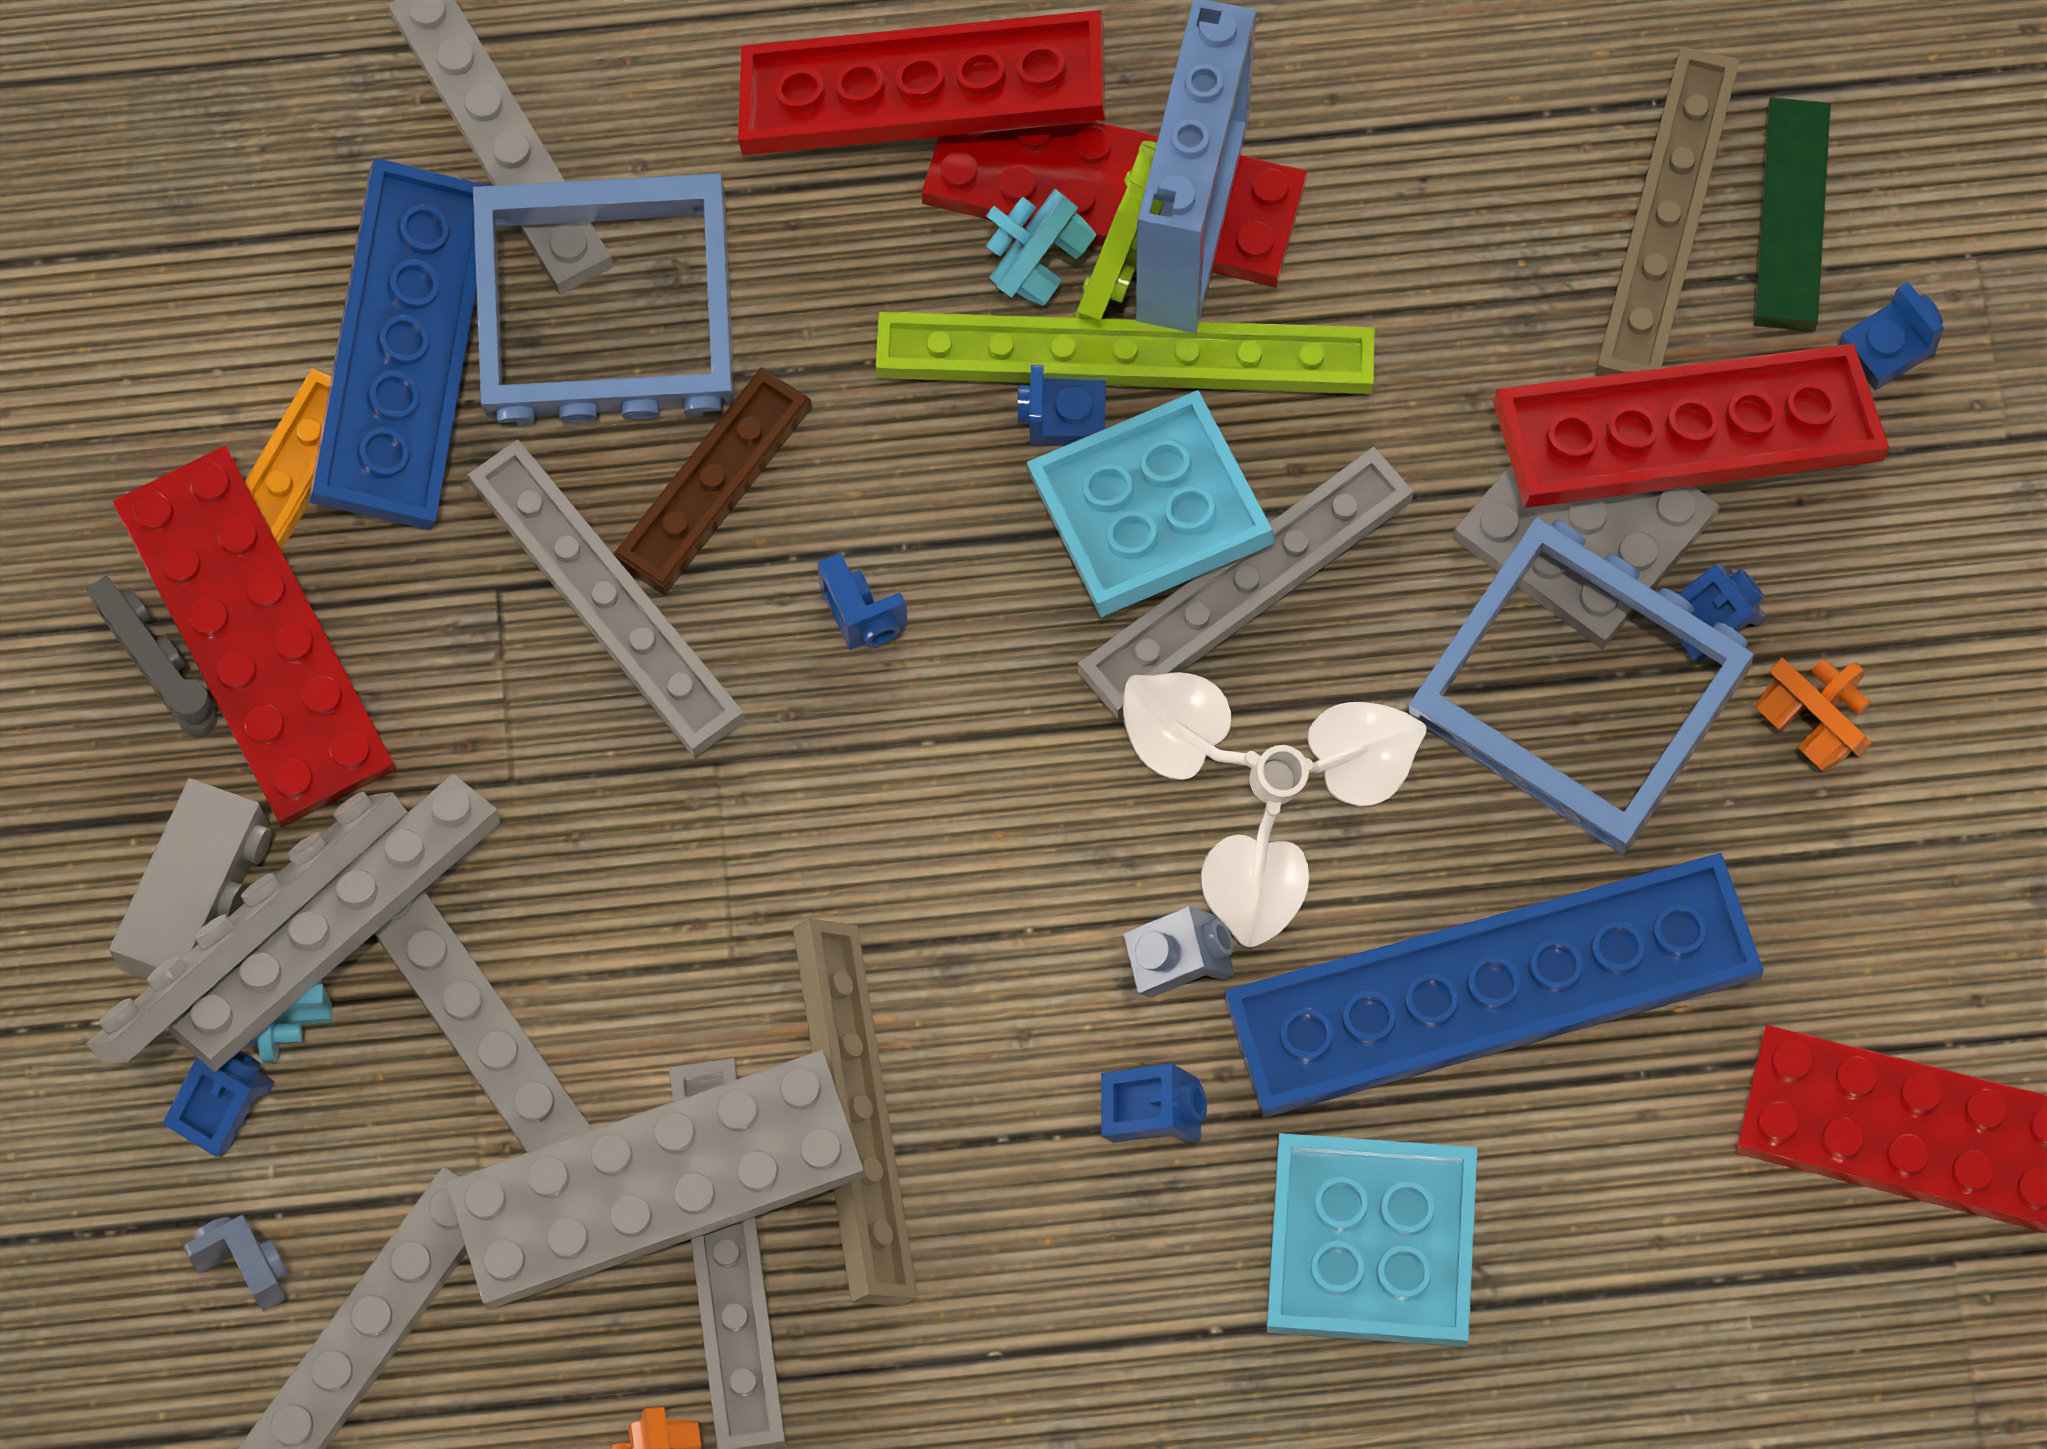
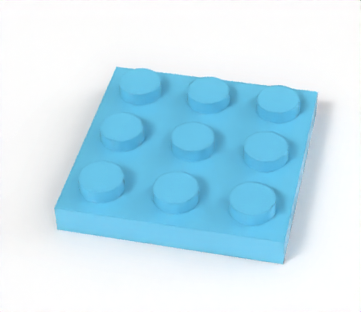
(1150, 503)
(1372, 1240)

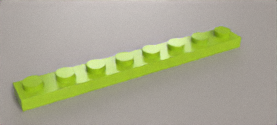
(1126, 352)

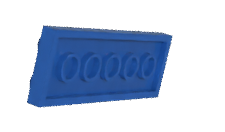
(399, 348)

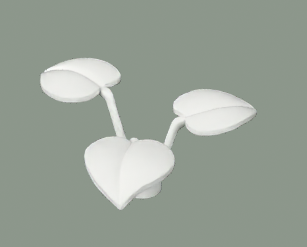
(1252, 882)

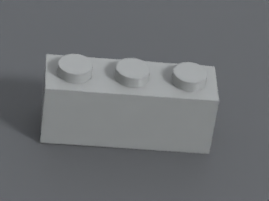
(191, 876)

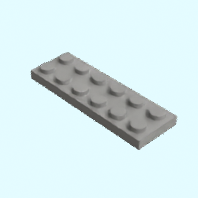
(655, 1179)

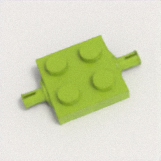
(1119, 253)

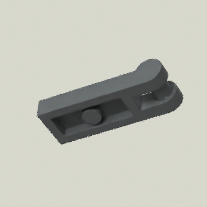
(155, 659)

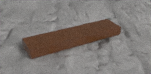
(712, 481)

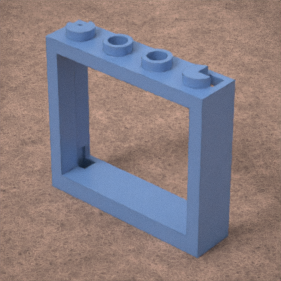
(1194, 165)
(590, 202)
(1530, 772)

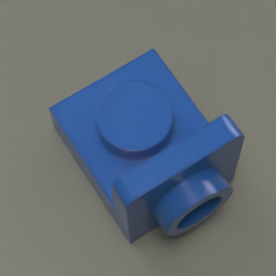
(1896, 336)
(1061, 408)
(1723, 598)
(853, 605)
(216, 1103)
(1152, 1104)

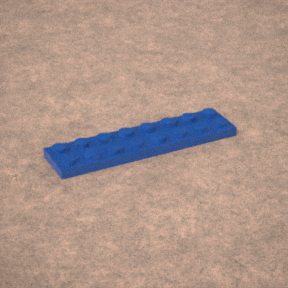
(1492, 984)

